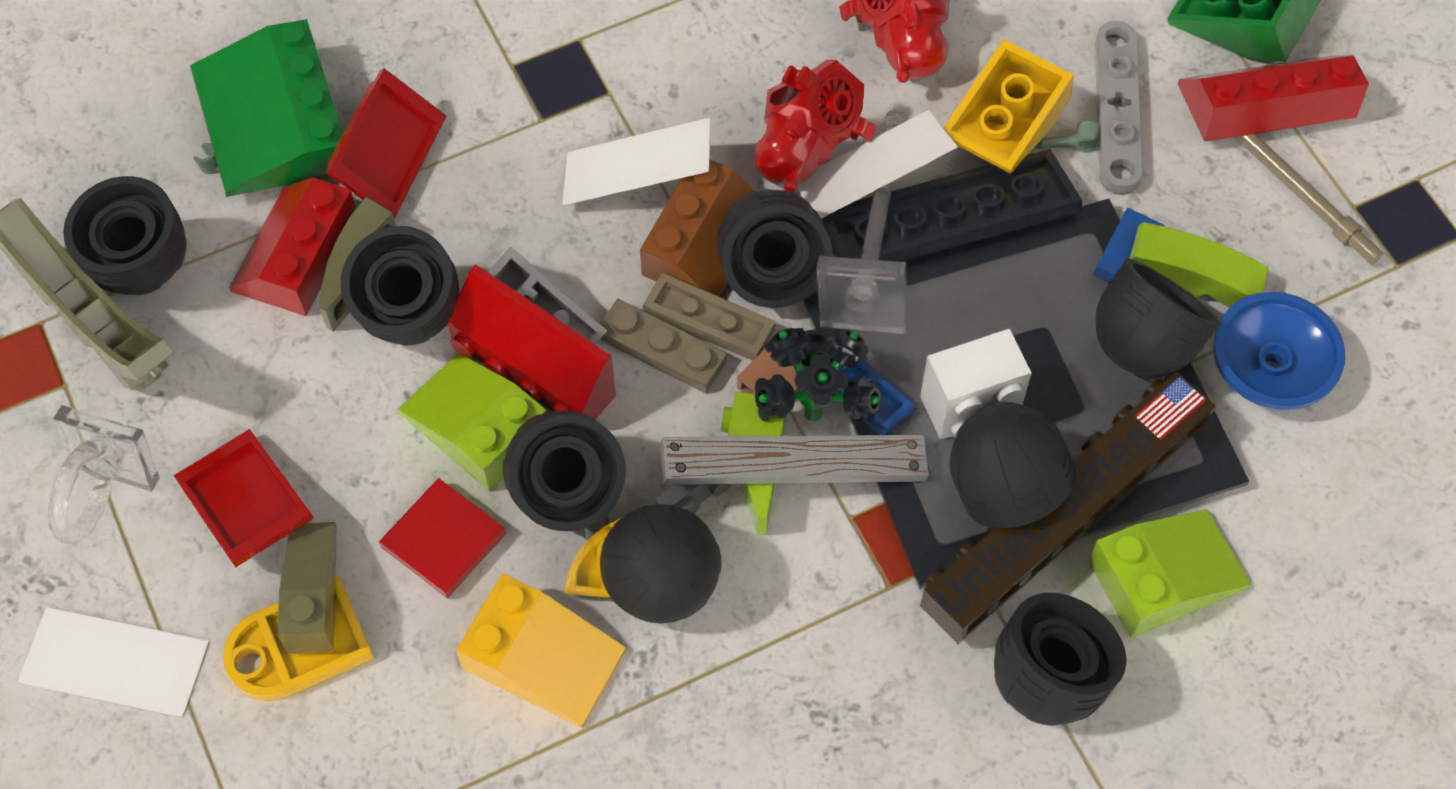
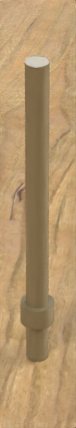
(1344, 229)

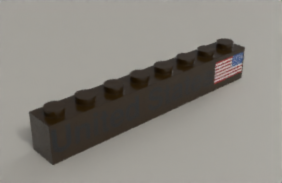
(1105, 474)

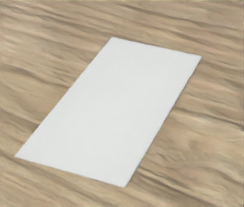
(637, 161)
(876, 163)
(113, 662)

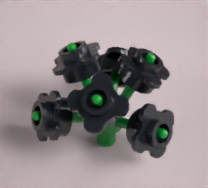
(821, 379)

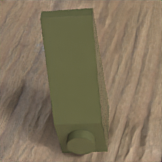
(308, 590)

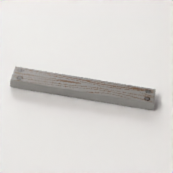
(793, 459)

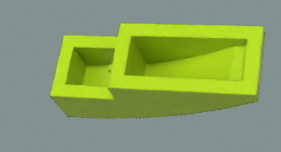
(1199, 263)

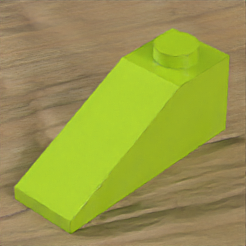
(743, 420)

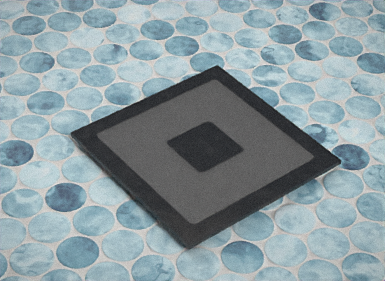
(1046, 294)

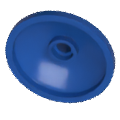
(1281, 331)

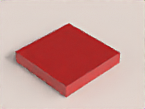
(442, 537)

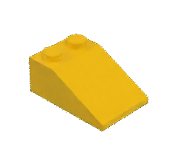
(1010, 106)
(539, 651)

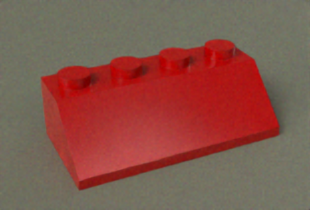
(1275, 96)
(530, 347)

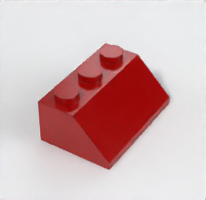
(295, 245)

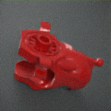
(906, 32)
(796, 131)

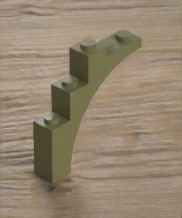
(121, 342)

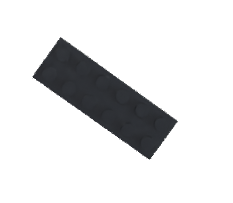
(959, 209)

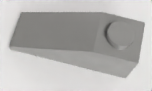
(534, 286)

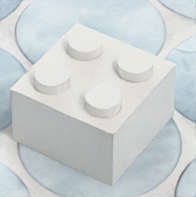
(973, 378)

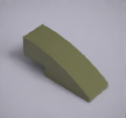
(364, 221)

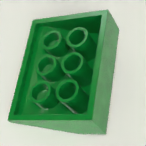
(1246, 27)
(268, 109)

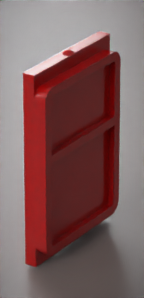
(385, 142)
(243, 498)

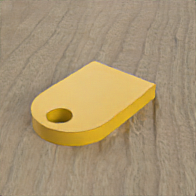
(287, 674)

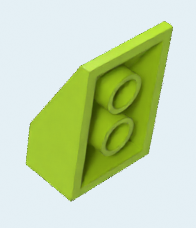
(471, 416)
(1166, 569)

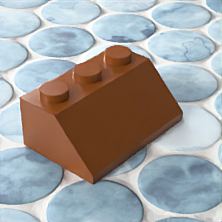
(688, 228)

